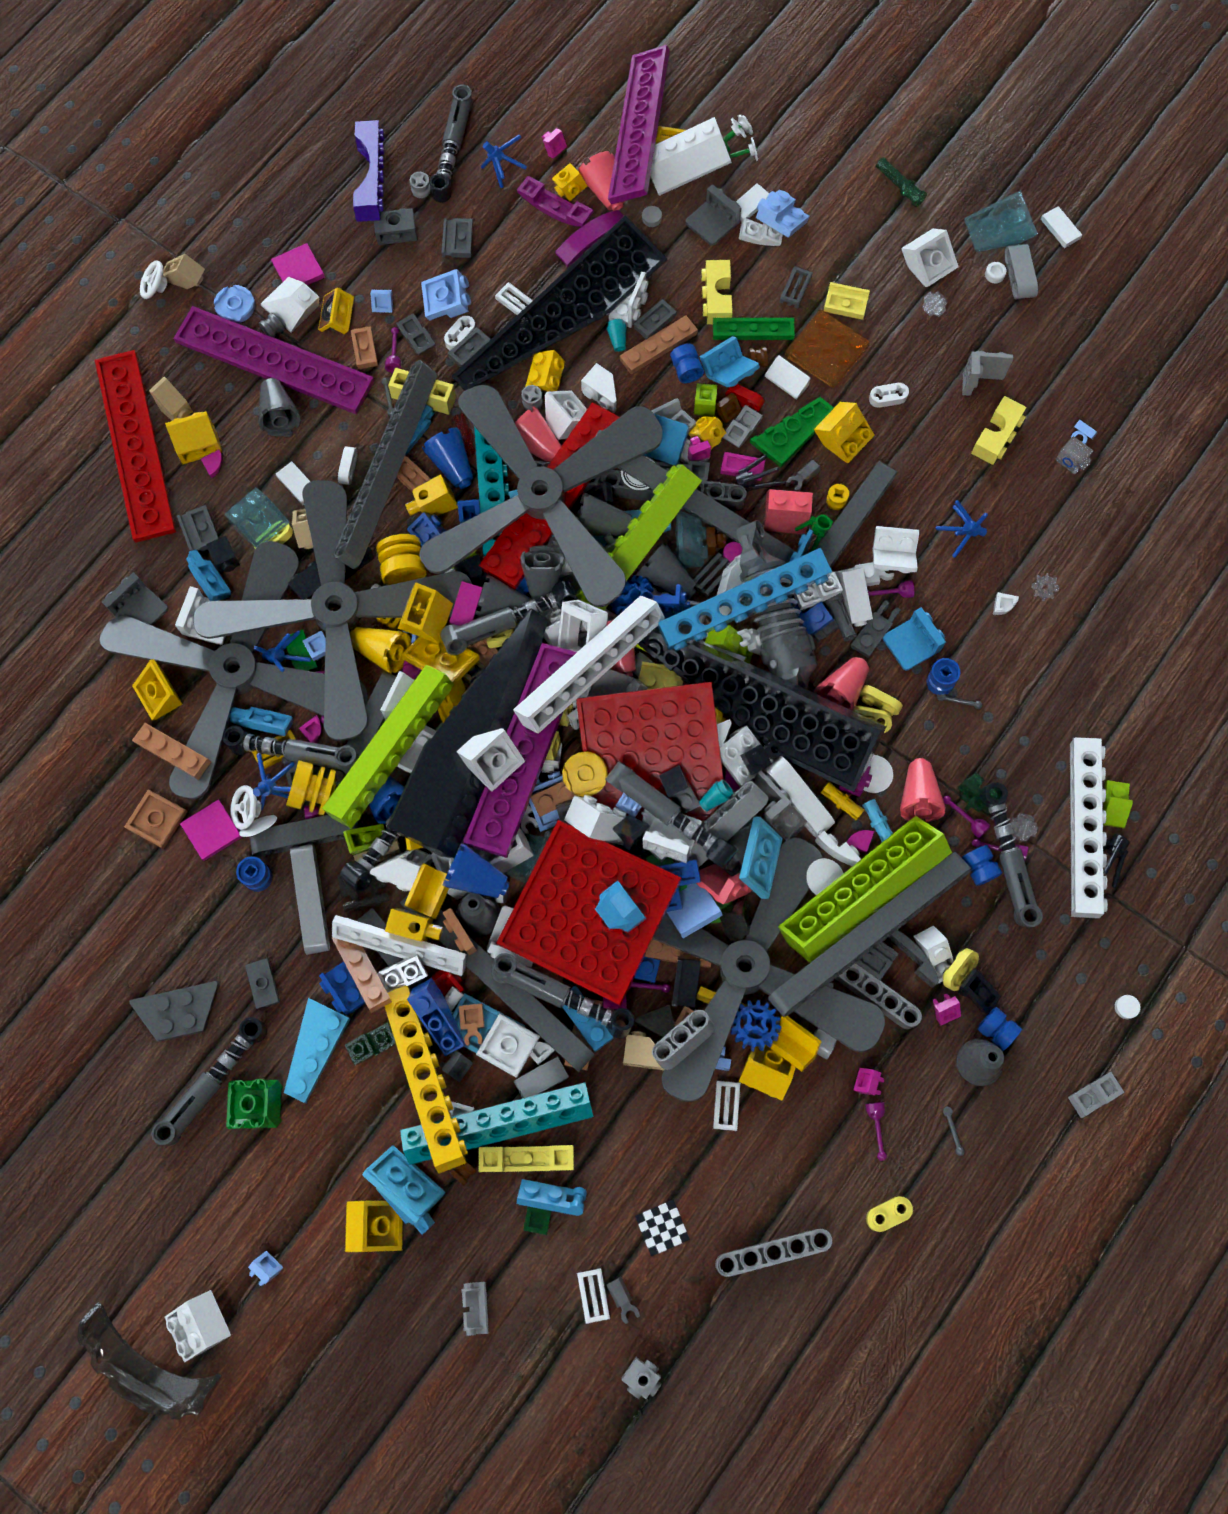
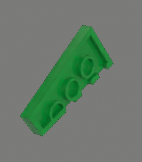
(792, 433)

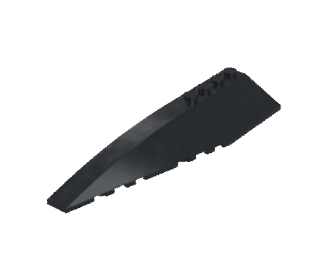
(441, 787)

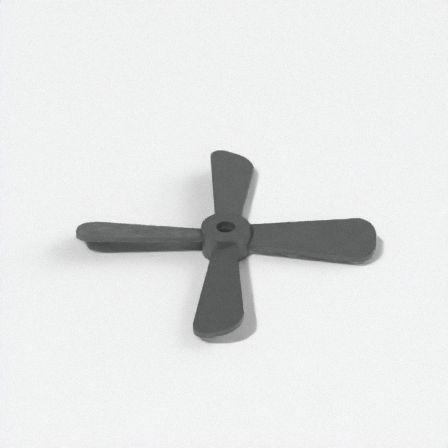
(621, 442)
(267, 580)
(343, 697)
(838, 1014)

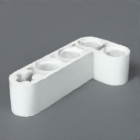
(801, 796)

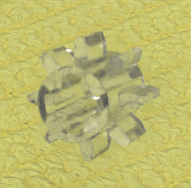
(934, 303)
(1045, 593)
(1023, 827)

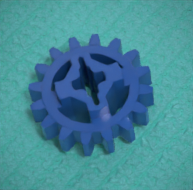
(633, 590)
(754, 1035)

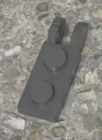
(874, 631)

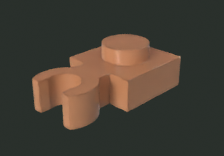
(472, 1019)

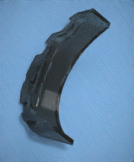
(136, 1377)

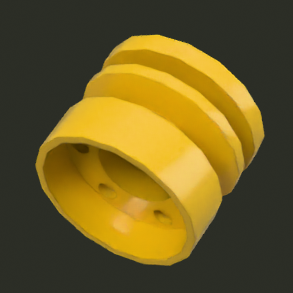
(400, 559)
(311, 787)

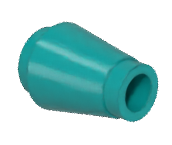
(617, 334)
(716, 795)

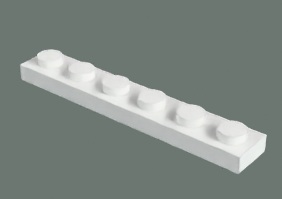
(399, 946)

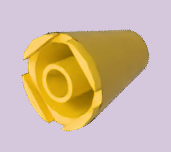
(381, 646)

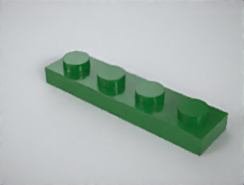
(753, 328)

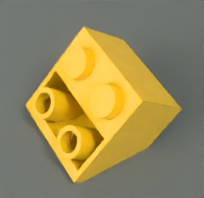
(844, 431)
(193, 437)
(425, 613)

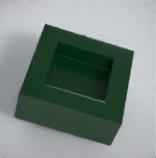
(537, 1220)

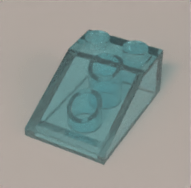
(1001, 224)

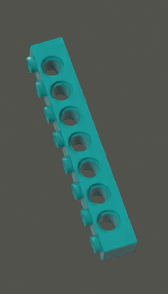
(487, 472)
(506, 1121)

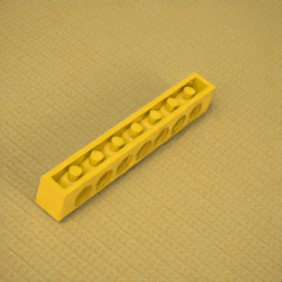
(443, 1156)

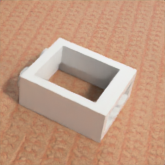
(570, 622)

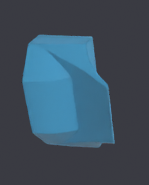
(619, 909)

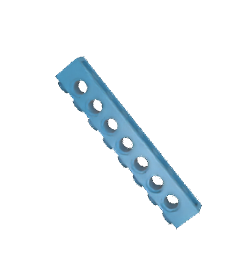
(813, 561)

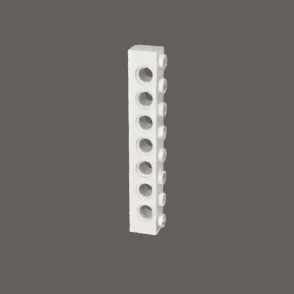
(1081, 904)

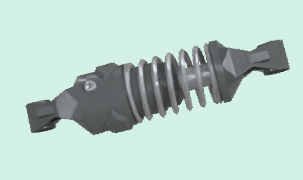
(785, 642)

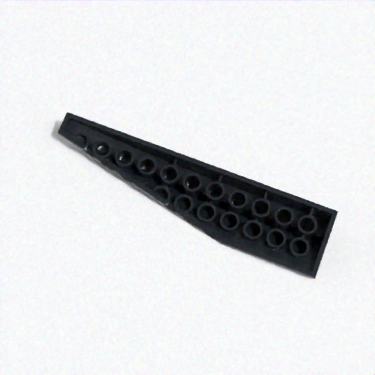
(568, 302)
(803, 724)

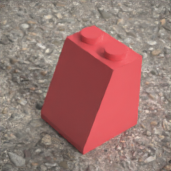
(787, 510)

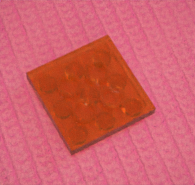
(827, 348)

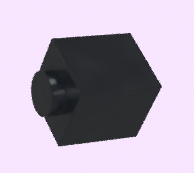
(223, 555)

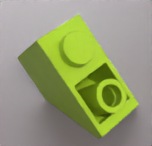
(729, 640)

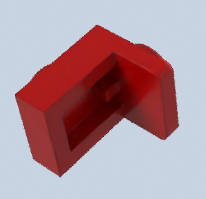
(446, 980)

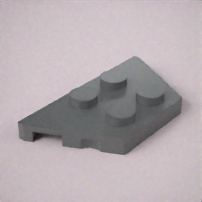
(177, 1011)

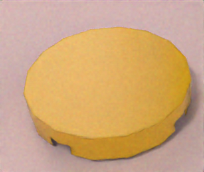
(585, 773)

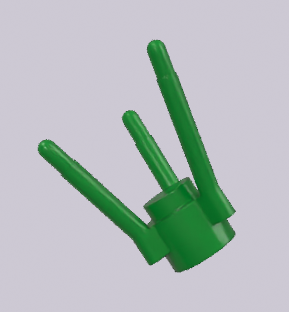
(820, 527)

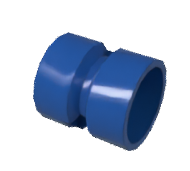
(687, 363)
(943, 676)
(982, 866)
(254, 874)
(1002, 1031)

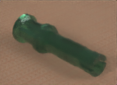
(907, 187)

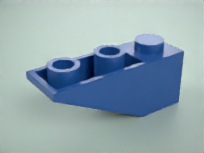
(436, 1016)

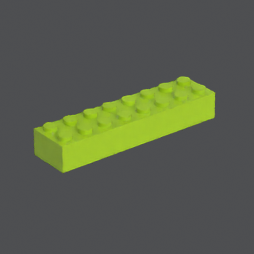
(865, 888)

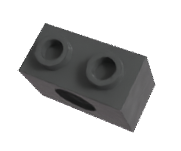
(395, 227)

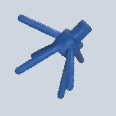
(496, 155)
(970, 527)
(277, 655)
(267, 785)

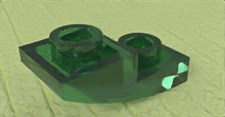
(371, 1044)

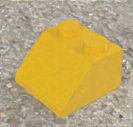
(767, 1072)
(372, 1227)

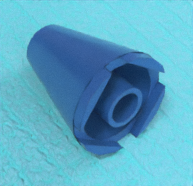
(450, 457)
(386, 800)
(475, 875)

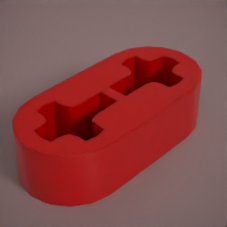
(746, 397)

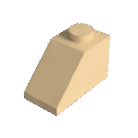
(183, 272)
(170, 400)
(301, 529)
(639, 1052)

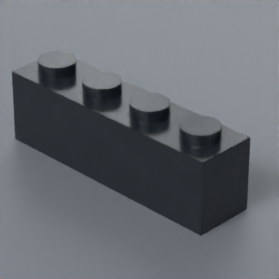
(308, 581)

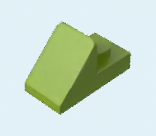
(705, 399)
(1117, 803)
(360, 839)

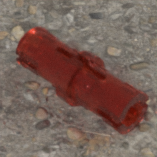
(466, 433)

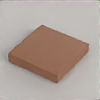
(155, 819)

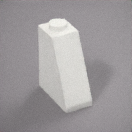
(855, 595)

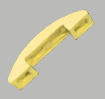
(526, 1158)

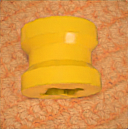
(837, 502)

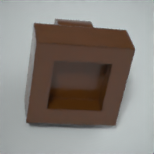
(728, 407)
(714, 541)

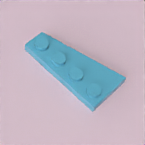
(315, 1044)

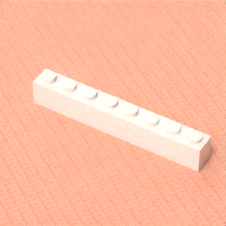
(589, 664)

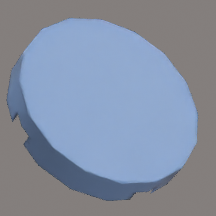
(234, 303)

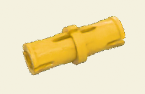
(842, 801)

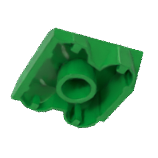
(253, 1104)

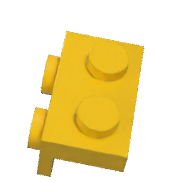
(546, 370)

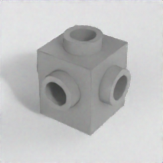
(637, 1369)

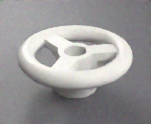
(155, 281)
(249, 807)

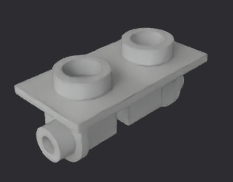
(475, 1297)

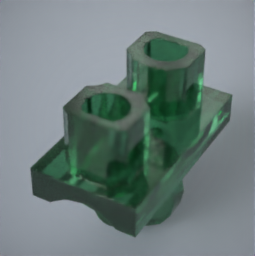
(971, 792)

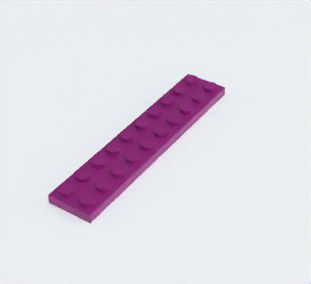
(639, 125)
(274, 359)
(503, 809)

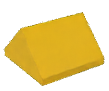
(156, 691)

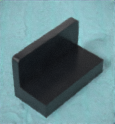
(686, 982)

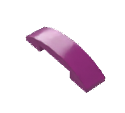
(553, 205)
(587, 236)

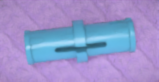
(877, 819)

